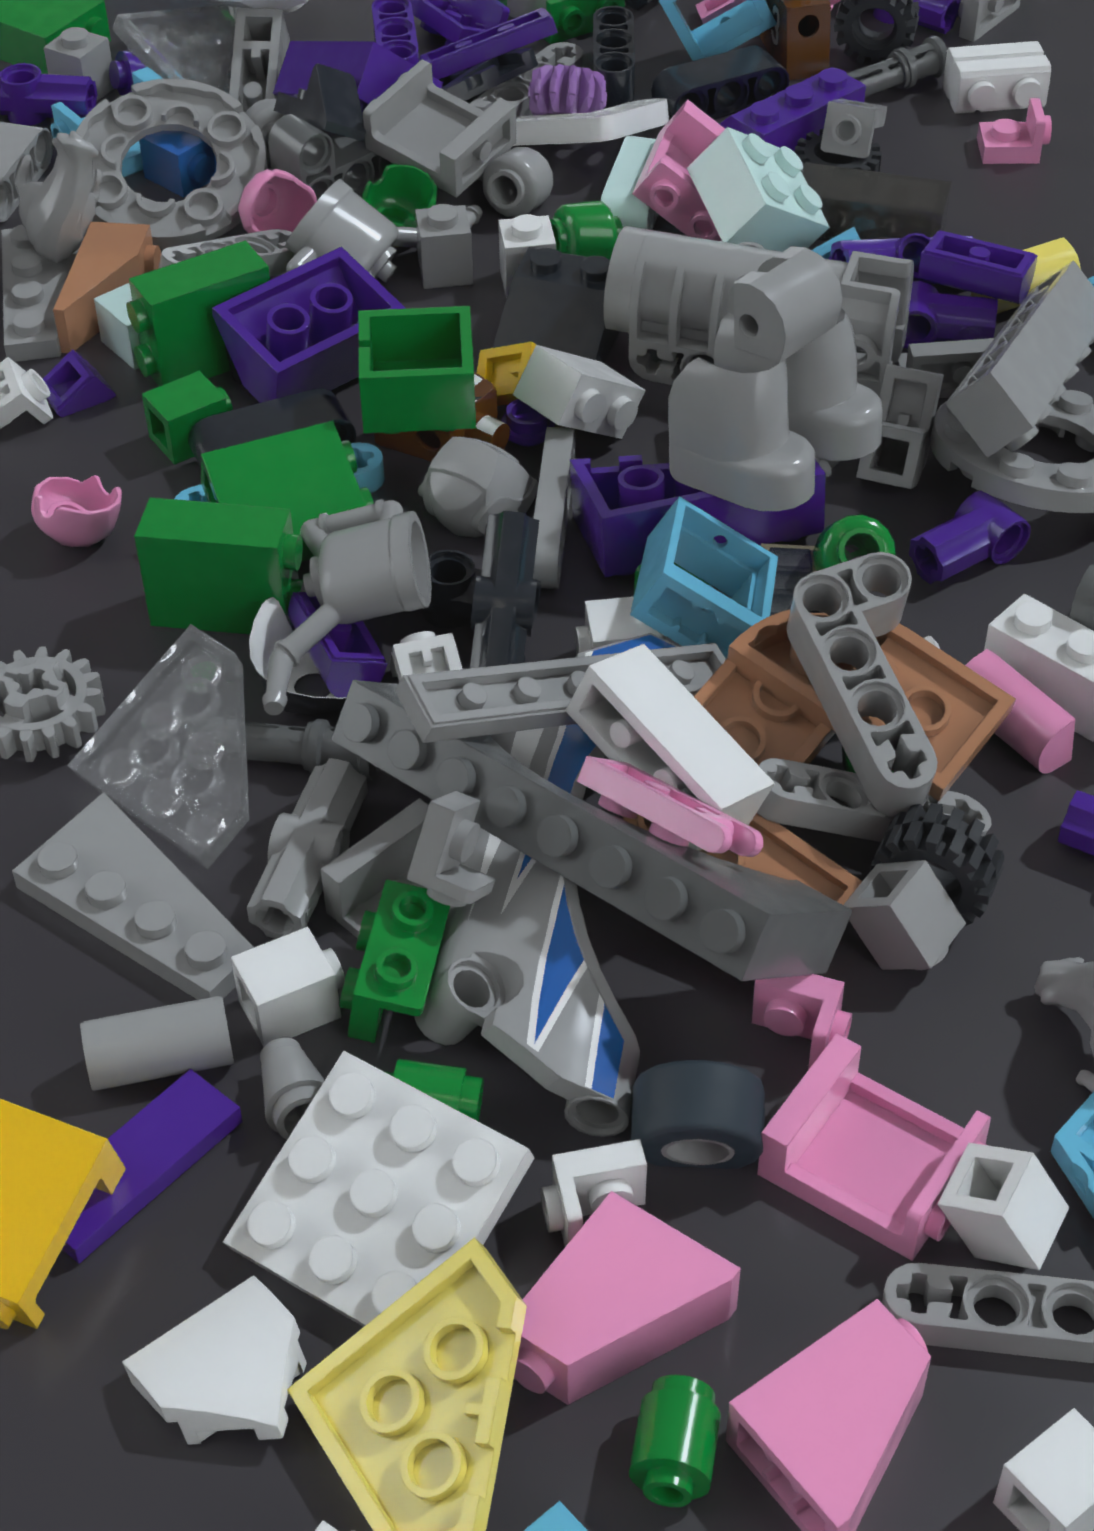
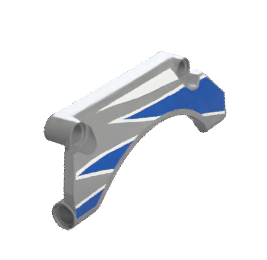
(526, 961)

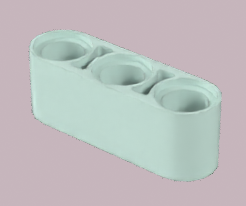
(622, 181)

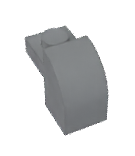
(907, 423)

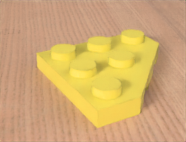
(423, 1398)

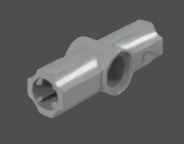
(305, 844)

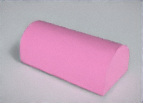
(1037, 724)

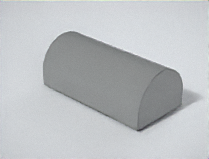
(156, 1043)

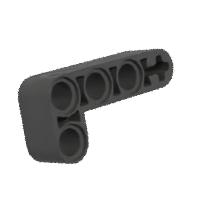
(322, 160)

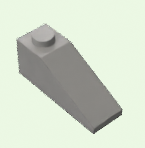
(257, 54)

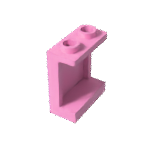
(665, 178)
(865, 1152)

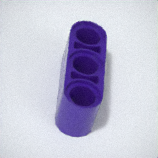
(395, 28)

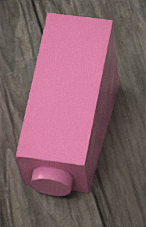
(618, 1301)
(832, 1418)

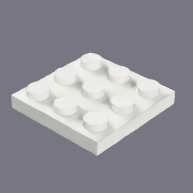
(375, 1191)

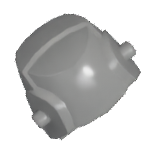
(472, 481)

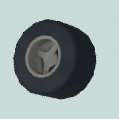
(699, 1115)

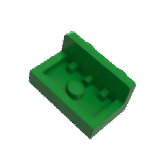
(398, 959)

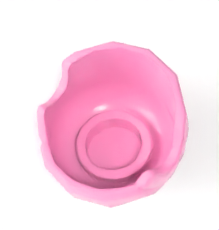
(274, 201)
(75, 510)

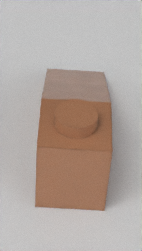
(103, 263)

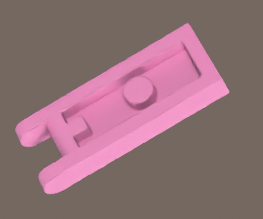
(673, 813)

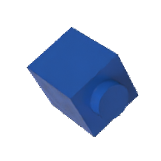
(177, 161)

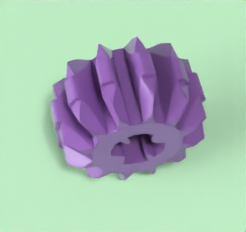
(566, 90)

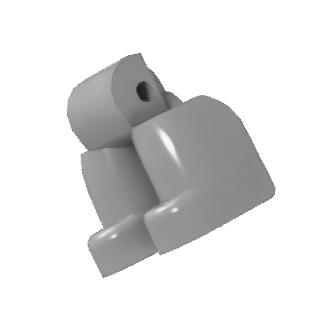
(776, 390)

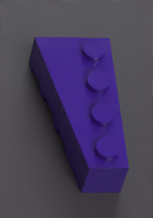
(626, 502)

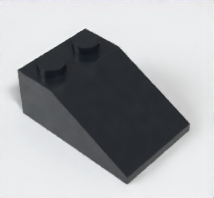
(558, 304)

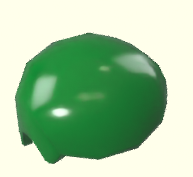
(400, 193)

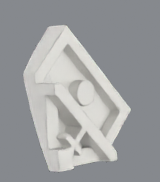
(224, 1366)

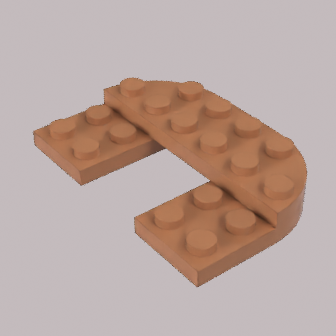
(775, 713)

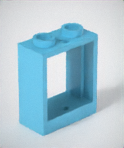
(722, 32)
(688, 607)

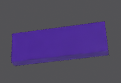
(490, 43)
(156, 1151)

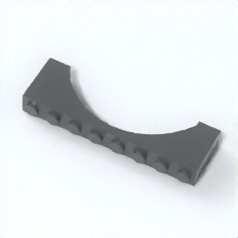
(715, 908)

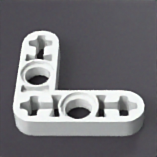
(594, 126)

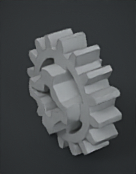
(39, 706)

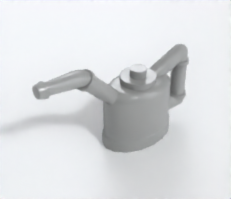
(349, 221)
(362, 569)

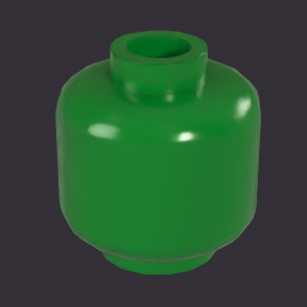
(586, 229)
(857, 532)

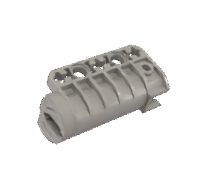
(677, 287)

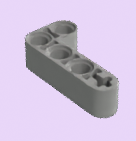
(872, 689)

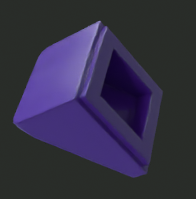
(76, 385)

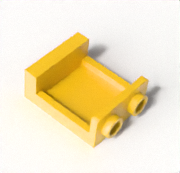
(44, 1186)

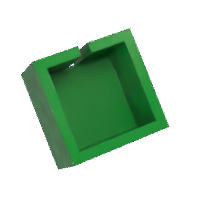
(416, 369)

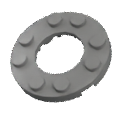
(175, 107)
(1017, 476)

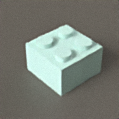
(757, 192)

